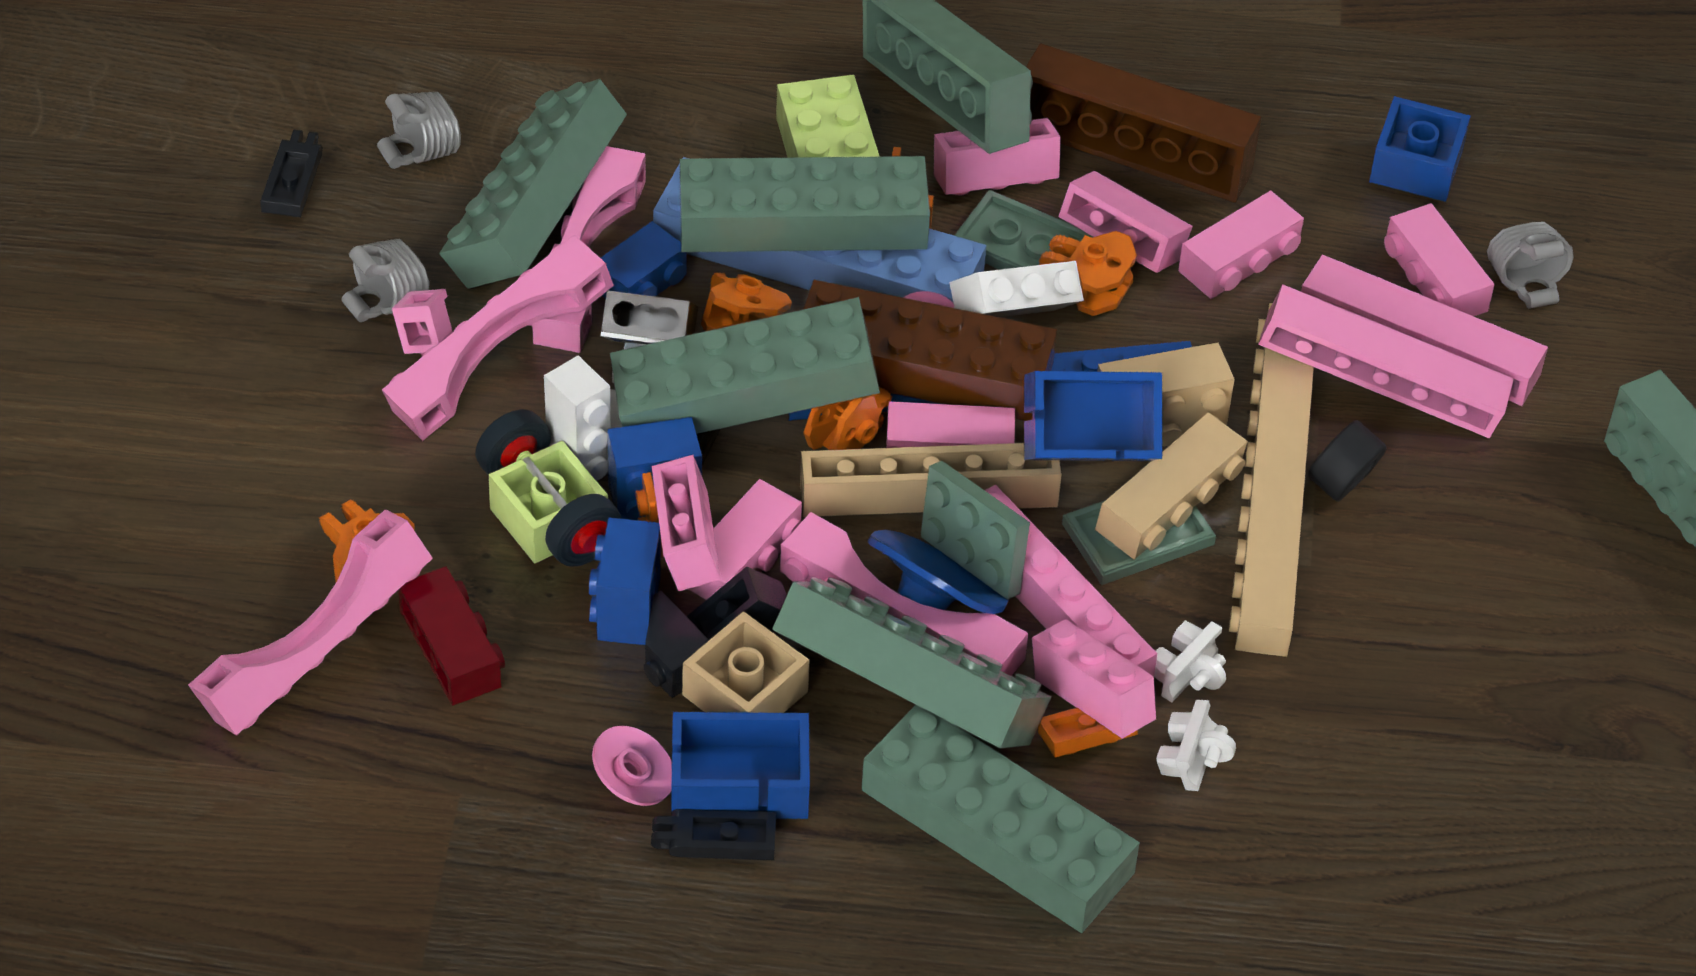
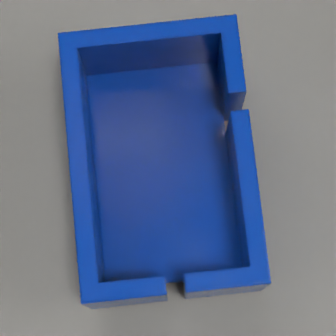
(1093, 416)
(741, 762)

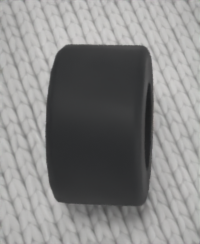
(1347, 460)

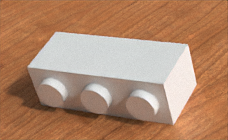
(1019, 290)
(579, 413)

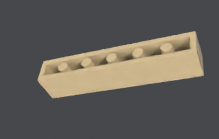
(897, 477)

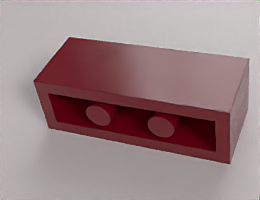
(451, 635)

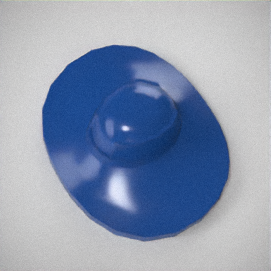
(934, 577)

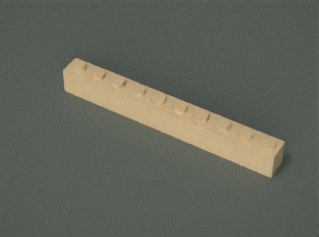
(1274, 505)

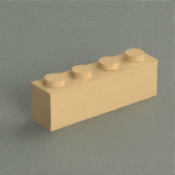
(1170, 487)

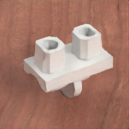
(1196, 665)
(1201, 746)

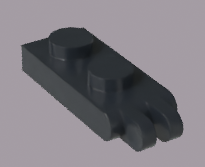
(292, 175)
(716, 834)

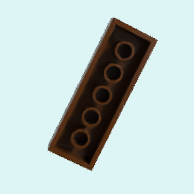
(1144, 123)
(945, 350)

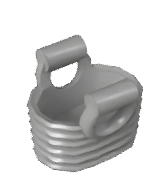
(423, 122)
(1531, 255)
(387, 271)

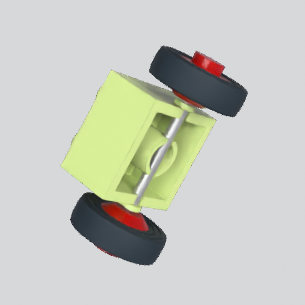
(542, 490)

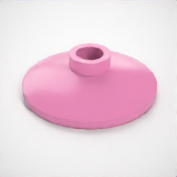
(633, 765)

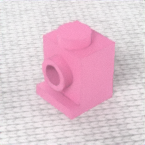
(422, 320)

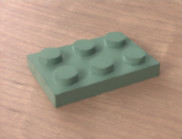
(975, 529)

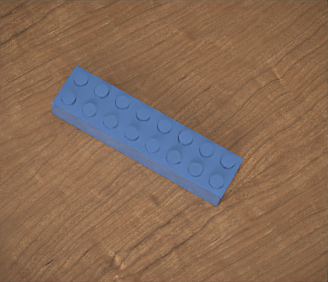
(872, 270)

